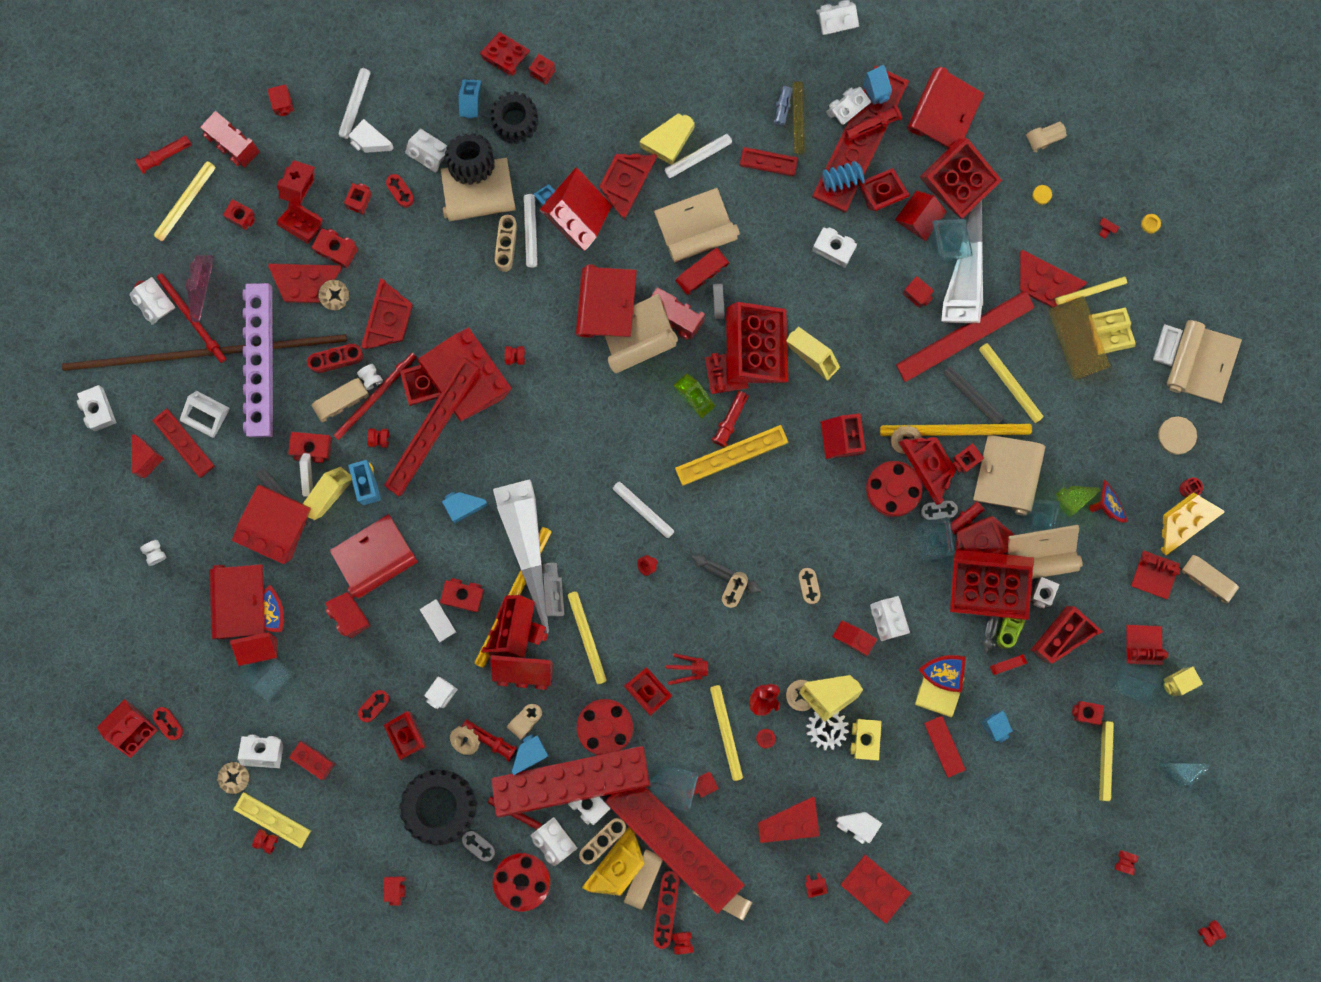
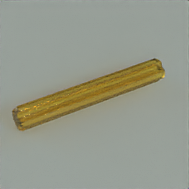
(798, 117)

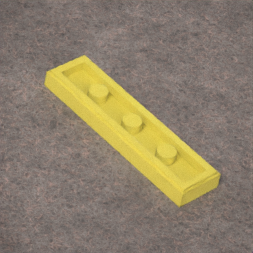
(1106, 761)
(272, 820)

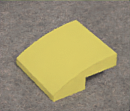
(1114, 330)
(937, 699)

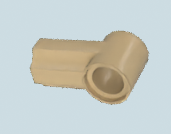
(1043, 137)

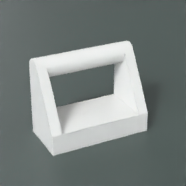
(208, 406)

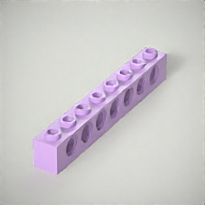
(265, 368)

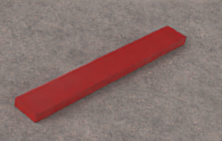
(964, 336)
(432, 426)

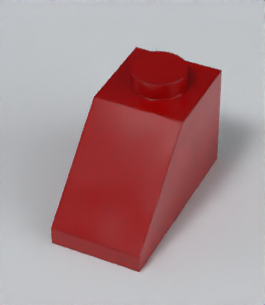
(854, 638)

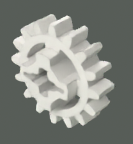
(835, 726)

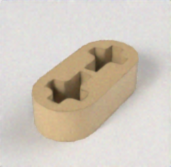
(804, 587)
(738, 591)

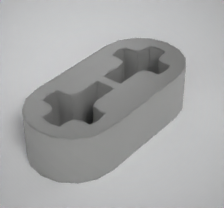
(718, 301)
(939, 515)
(475, 849)

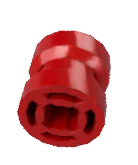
(510, 355)
(378, 437)
(1187, 487)
(264, 841)
(1126, 862)
(1212, 933)
(682, 942)

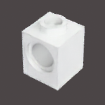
(1051, 588)

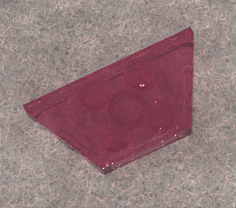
(197, 284)

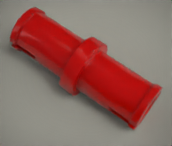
(966, 517)

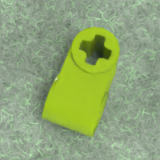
(1011, 628)

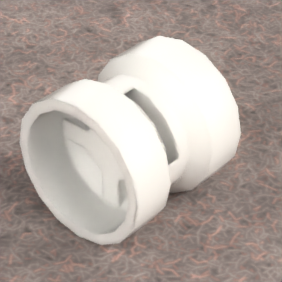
(369, 375)
(153, 552)

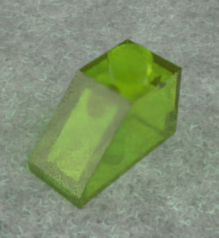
(694, 395)
(1075, 498)

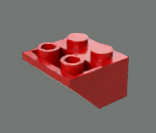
(843, 436)
(347, 615)
(126, 728)

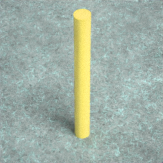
(1092, 290)

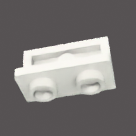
(838, 17)
(852, 103)
(426, 150)
(151, 300)
(889, 618)
(553, 842)

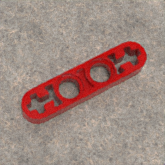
(666, 909)

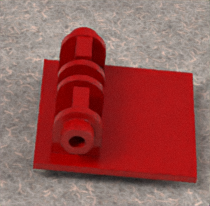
(504, 53)
(717, 375)
(1155, 574)
(1145, 645)

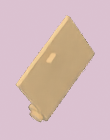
(479, 199)
(696, 225)
(649, 336)
(1199, 362)
(1013, 474)
(1052, 550)

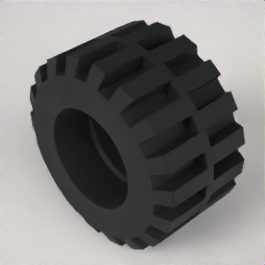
(518, 131)
(467, 147)

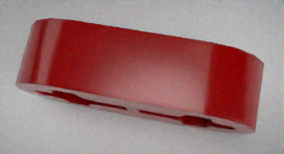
(403, 188)
(1008, 664)
(370, 703)
(163, 726)

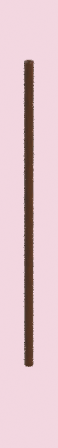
(198, 353)

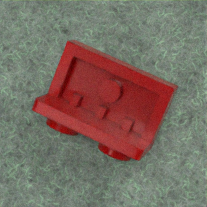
(300, 222)

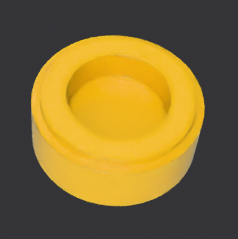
(1042, 194)
(1151, 223)

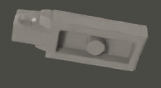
(553, 590)

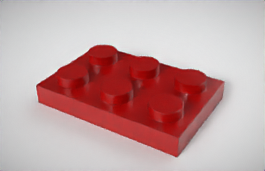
(875, 889)

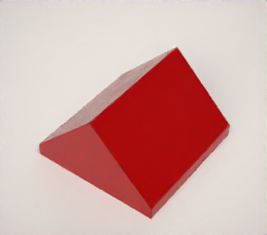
(883, 190)
(920, 213)
(418, 385)
(144, 457)
(254, 648)
(648, 691)
(405, 735)

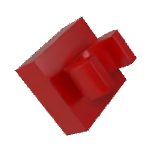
(1107, 227)
(537, 633)
(815, 887)

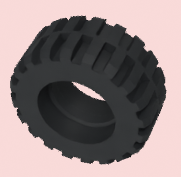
(411, 807)

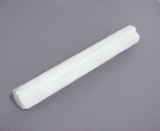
(354, 103)
(698, 155)
(530, 230)
(643, 510)

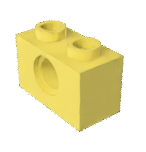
(1182, 681)
(871, 728)

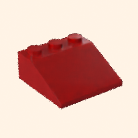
(961, 177)
(577, 209)
(271, 524)
(521, 672)

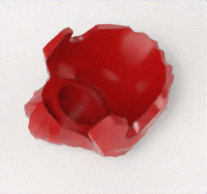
(757, 701)

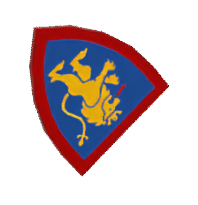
(1110, 504)
(273, 611)
(945, 672)

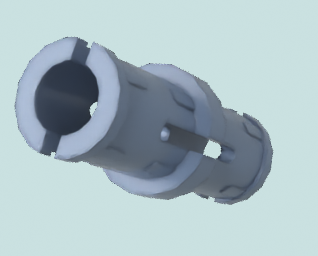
(783, 105)

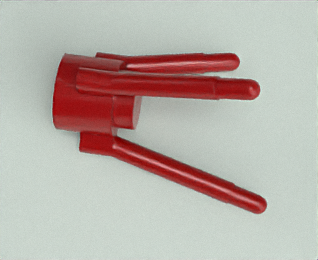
(699, 668)

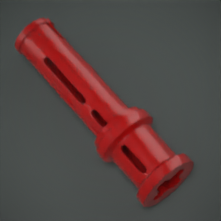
(881, 120)
(155, 158)
(727, 426)
(496, 744)

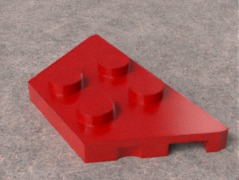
(626, 179)
(1045, 280)
(302, 282)
(387, 317)
(930, 464)
(984, 536)

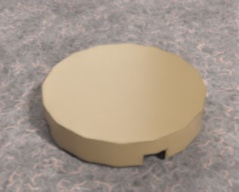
(1177, 435)

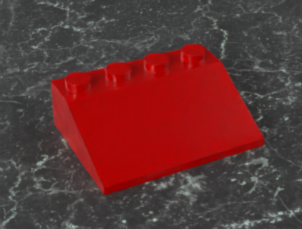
(756, 344)
(487, 386)
(992, 584)

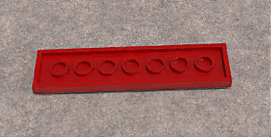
(858, 149)
(570, 781)
(676, 846)

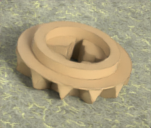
(324, 294)
(898, 434)
(791, 696)
(468, 747)
(242, 778)

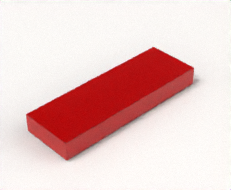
(768, 161)
(944, 746)

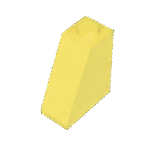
(668, 138)
(813, 353)
(327, 491)
(831, 694)

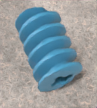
(842, 176)

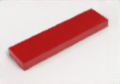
(183, 443)

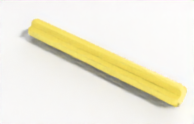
(184, 201)
(1011, 383)
(586, 637)
(726, 733)

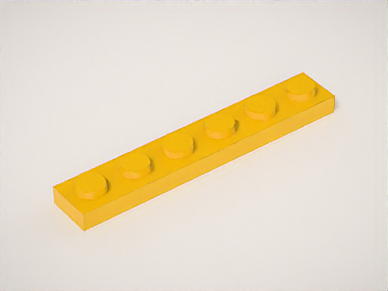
(731, 455)

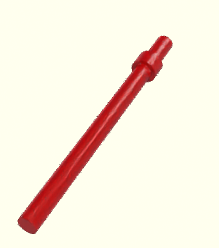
(211, 345)
(374, 397)

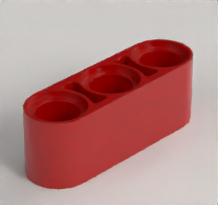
(701, 271)
(326, 356)

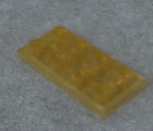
(1079, 338)

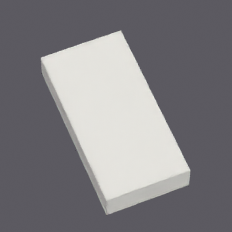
(1167, 345)
(306, 474)
(438, 620)

